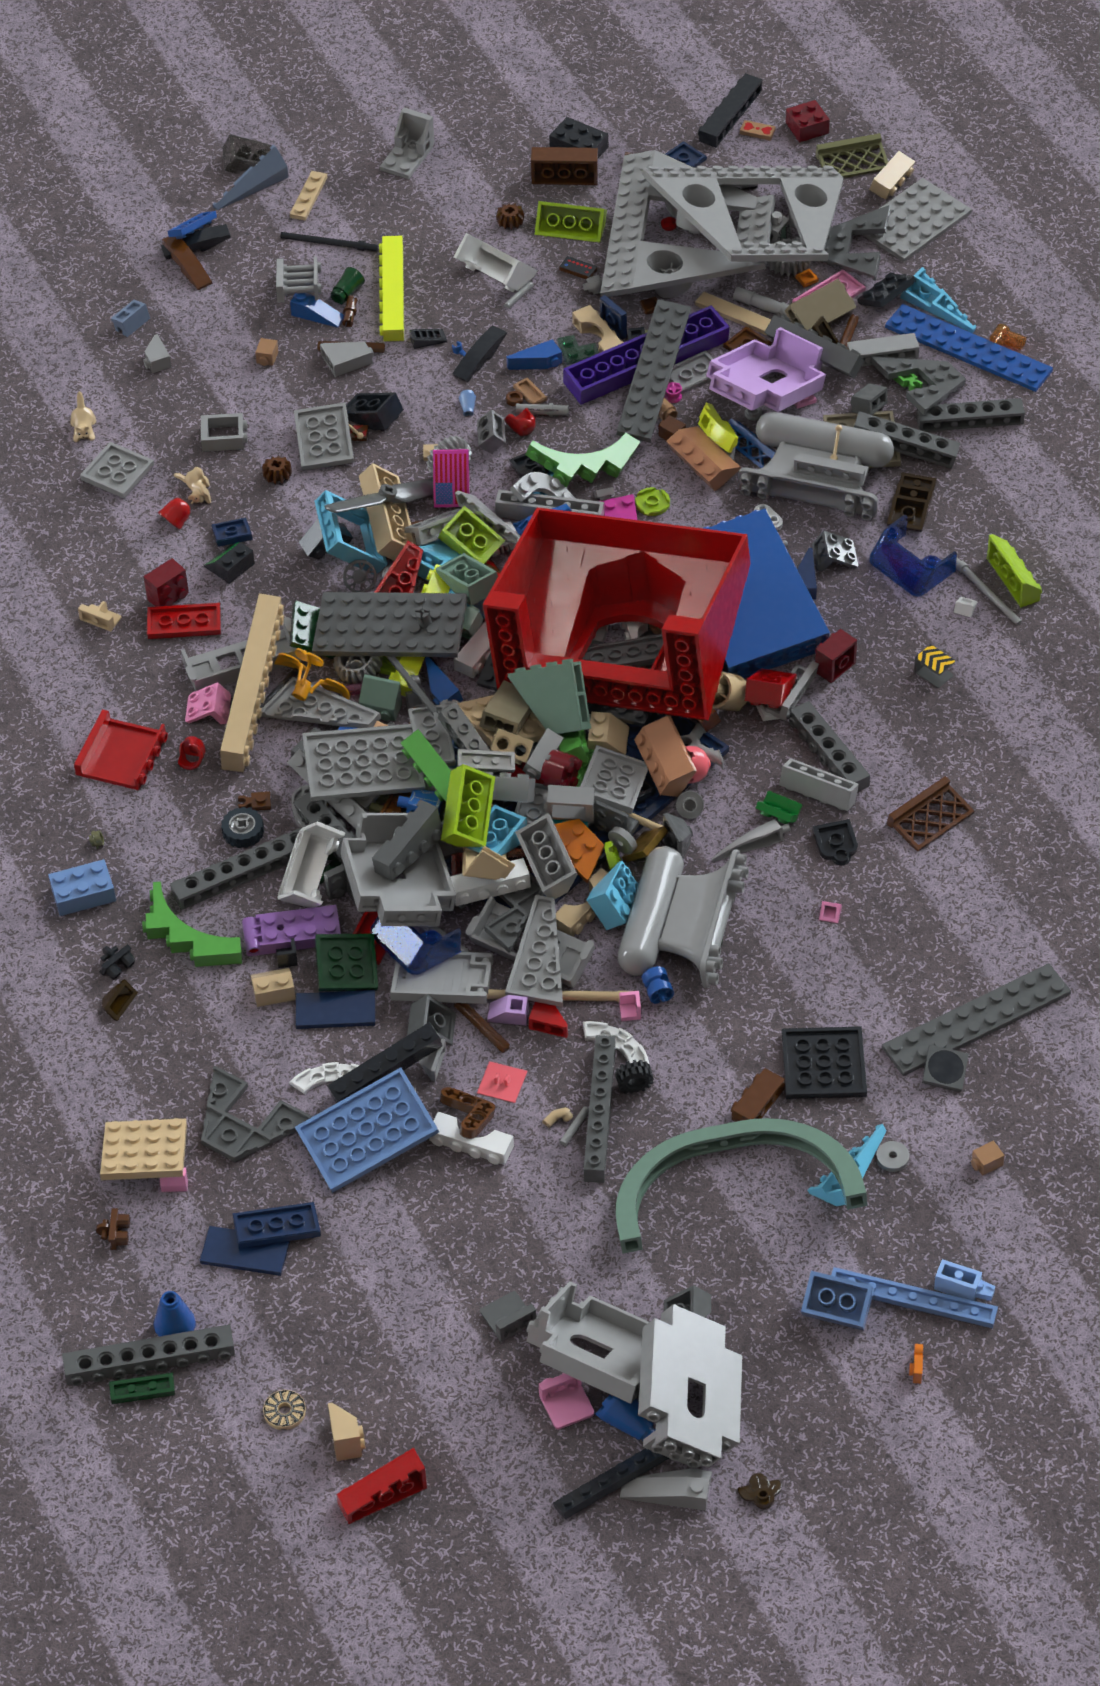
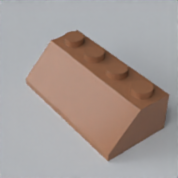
(703, 456)
(665, 756)

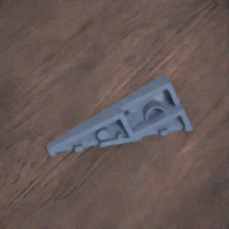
(264, 174)

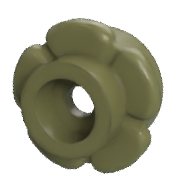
(96, 839)

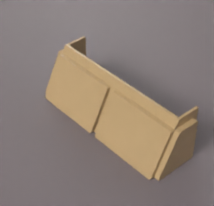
(485, 864)

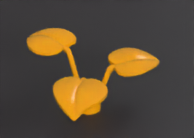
(303, 686)

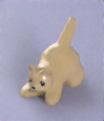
(82, 420)
(197, 483)

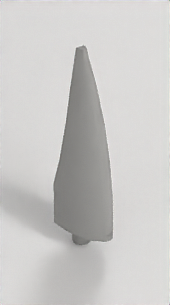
(769, 832)

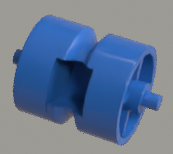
(657, 985)

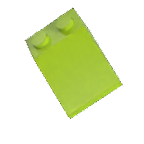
(471, 536)

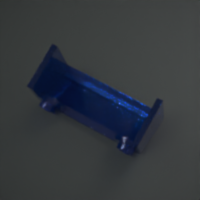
(905, 568)
(415, 950)

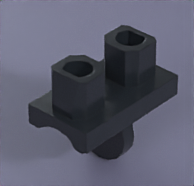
(110, 966)

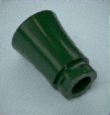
(347, 285)

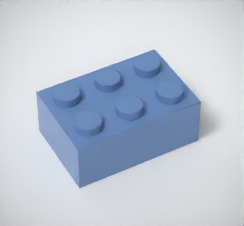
(82, 887)
(837, 1300)

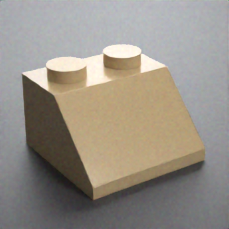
(608, 732)
(273, 987)
(346, 1433)

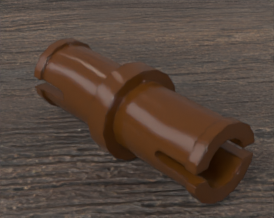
(349, 311)

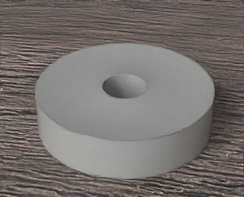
(622, 840)
(892, 1148)

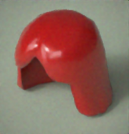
(522, 424)
(176, 512)
(191, 746)

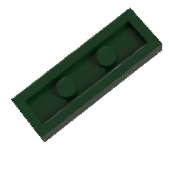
(142, 1388)

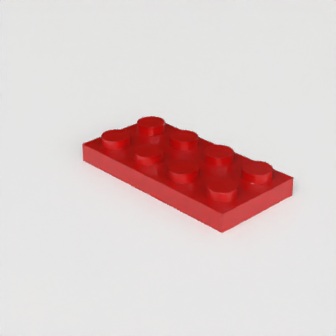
(183, 620)

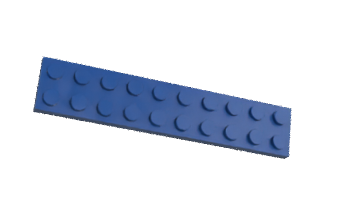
(970, 348)

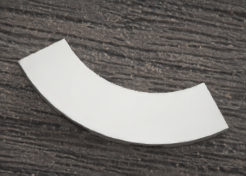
(624, 1041)
(314, 1077)

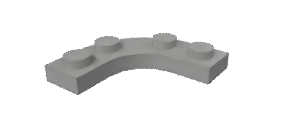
(539, 482)

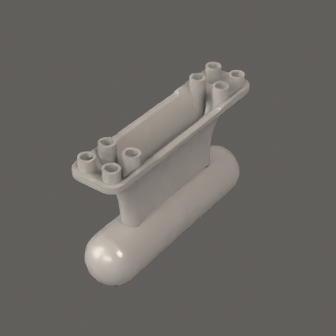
(816, 438)
(680, 913)

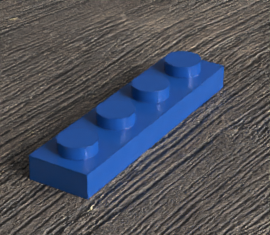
(192, 224)

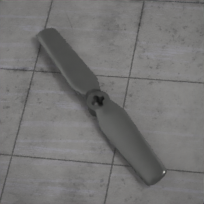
(396, 494)

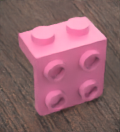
(212, 701)
(565, 1400)

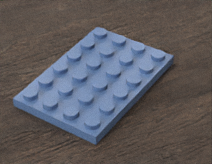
(366, 1129)

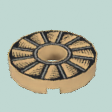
(280, 1399)

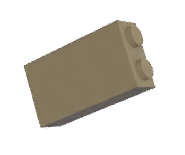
(829, 301)
(506, 710)

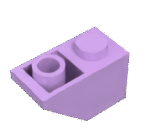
(509, 1010)

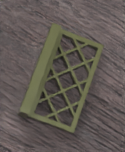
(849, 148)

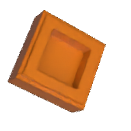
(807, 278)

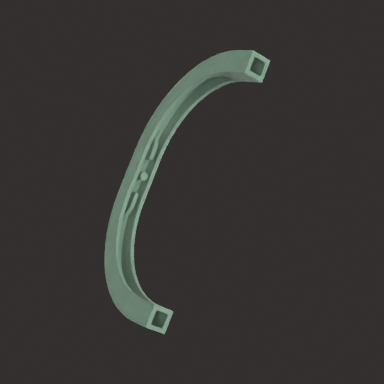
(727, 1137)

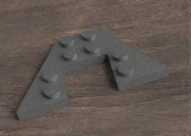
(840, 241)
(938, 374)
(510, 924)
(235, 1137)

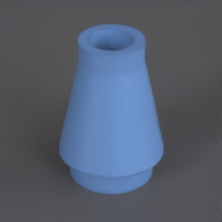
(467, 401)

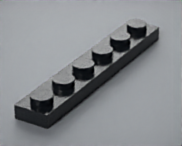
(608, 1482)

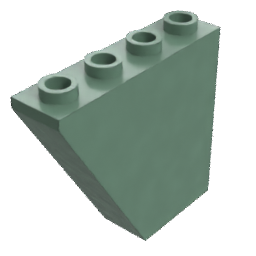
(555, 695)

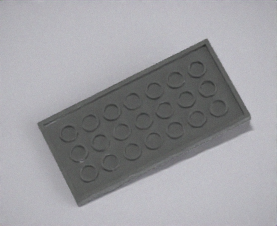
(390, 624)

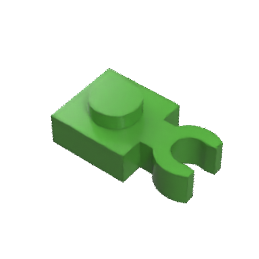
(909, 381)

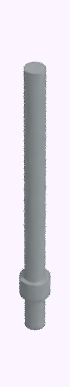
(963, 568)

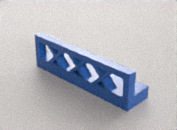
(751, 438)

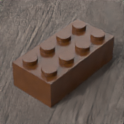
(564, 166)

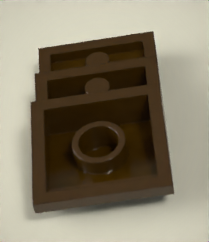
(913, 500)

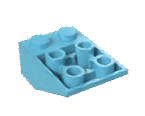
(434, 553)
(614, 896)

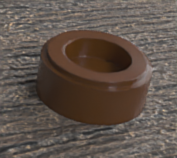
(514, 397)

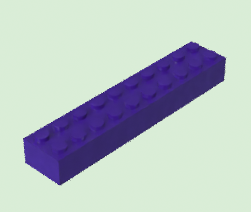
(617, 365)

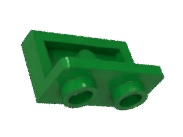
(780, 807)

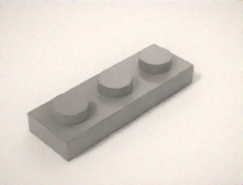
(487, 760)

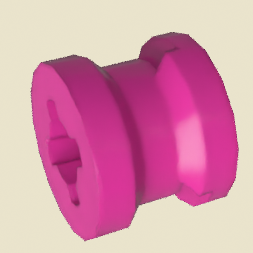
(673, 392)

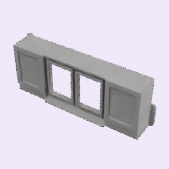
(205, 670)
(573, 953)

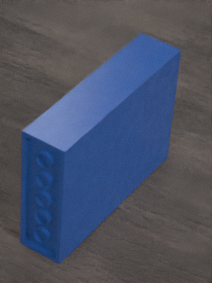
(776, 612)

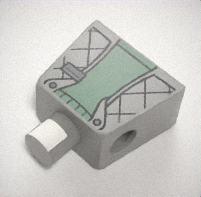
(780, 227)

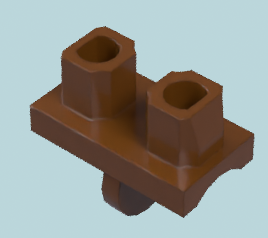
(117, 1221)

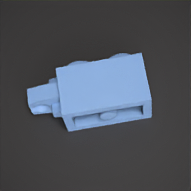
(962, 1282)

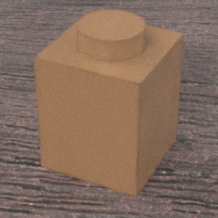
(266, 352)
(987, 1158)

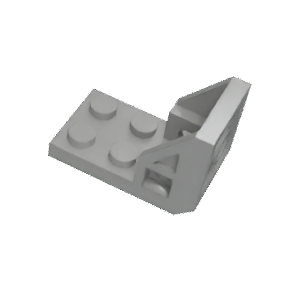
(412, 143)

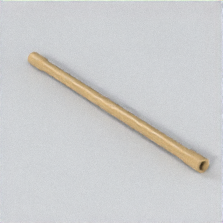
(571, 995)

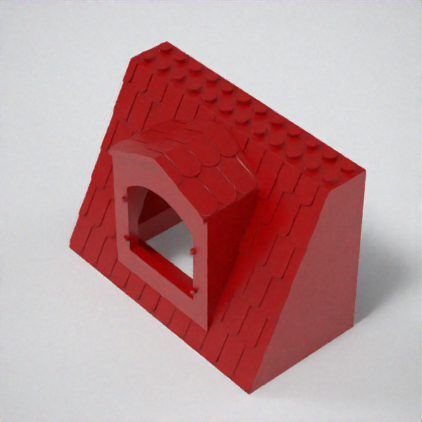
(603, 570)

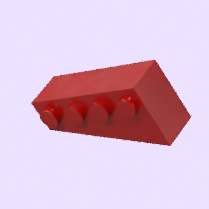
(383, 1487)

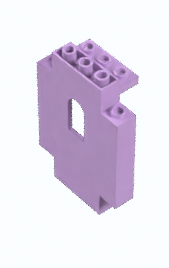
(740, 372)

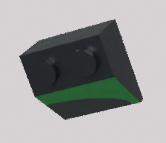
(231, 562)

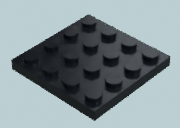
(824, 1062)

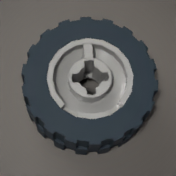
(242, 827)

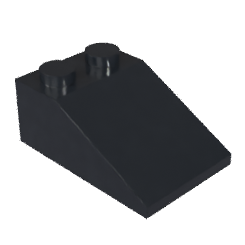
(374, 409)

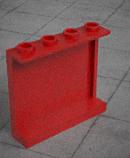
(119, 752)

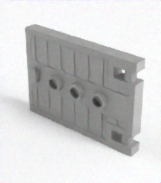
(456, 980)

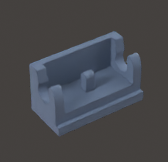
(131, 317)

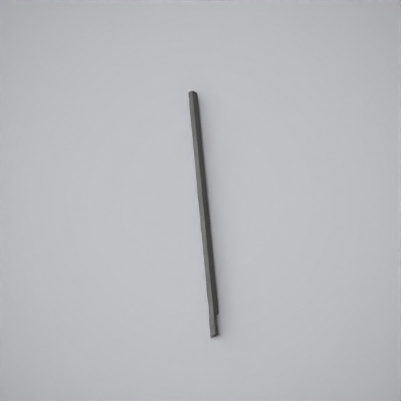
(413, 684)

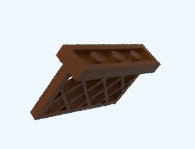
(922, 801)

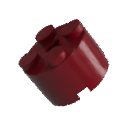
(561, 769)

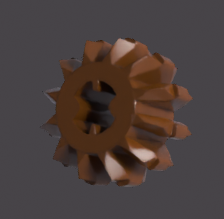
(510, 216)
(276, 469)

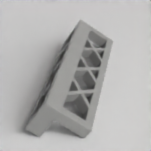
(830, 469)
(429, 529)
(797, 692)

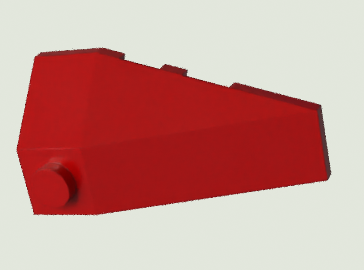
(403, 572)

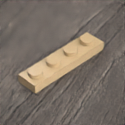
(308, 195)

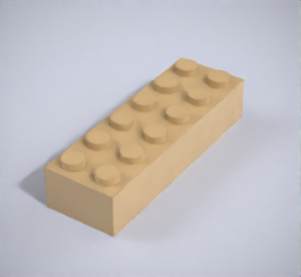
(387, 518)

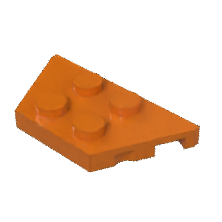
(582, 845)

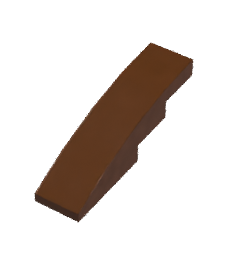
(187, 262)

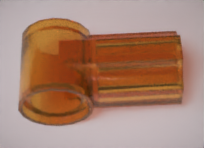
(1003, 335)

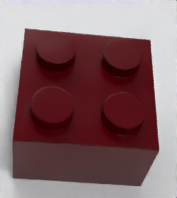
(807, 121)
(166, 584)
(836, 655)

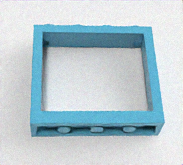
(333, 538)

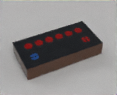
(577, 268)

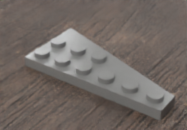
(319, 708)
(537, 961)

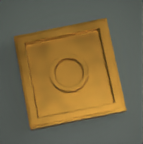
(646, 843)

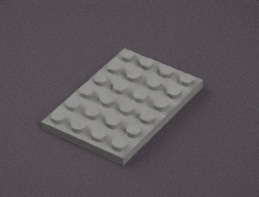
(918, 219)
(360, 762)

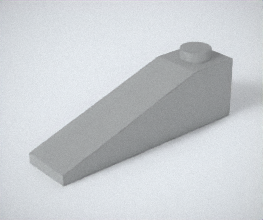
(675, 1488)

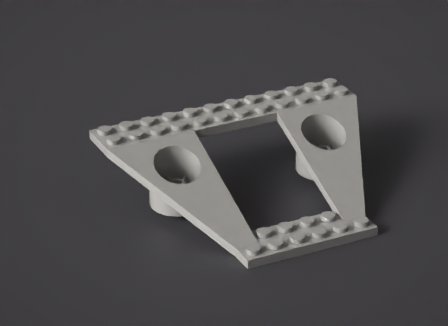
(701, 208)
(667, 268)

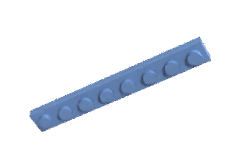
(924, 1299)

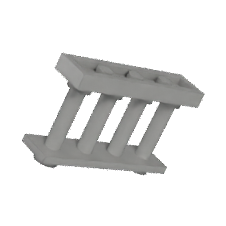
(285, 278)

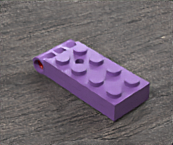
(276, 929)

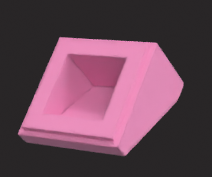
(830, 912)

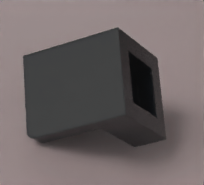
(287, 956)

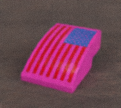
(450, 475)

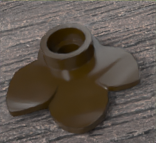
(760, 1491)

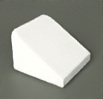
(965, 606)

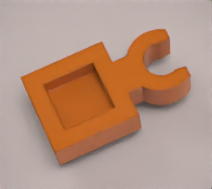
(916, 1368)

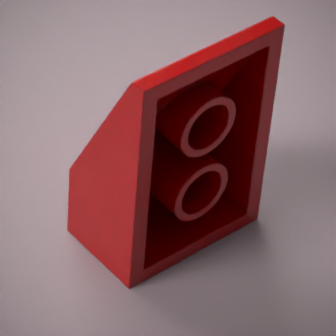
(769, 687)

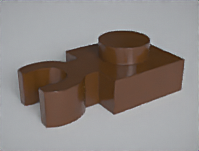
(257, 801)

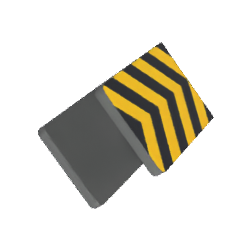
(933, 666)

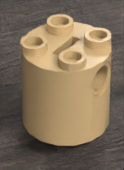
(730, 692)

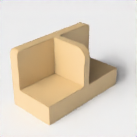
(99, 616)

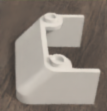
(494, 263)
(307, 864)

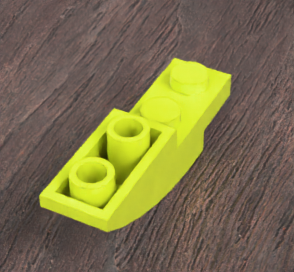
(717, 429)

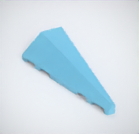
(930, 297)
(830, 1188)

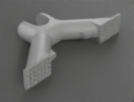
(693, 740)

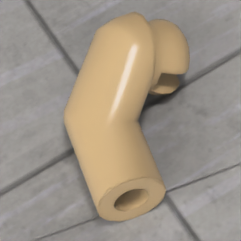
(557, 1114)

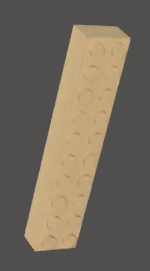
(251, 683)

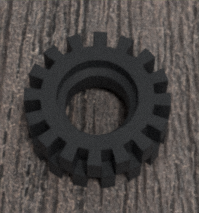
(634, 1076)

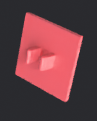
(502, 1082)

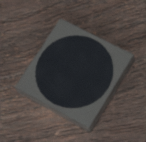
(945, 1068)

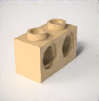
(512, 742)

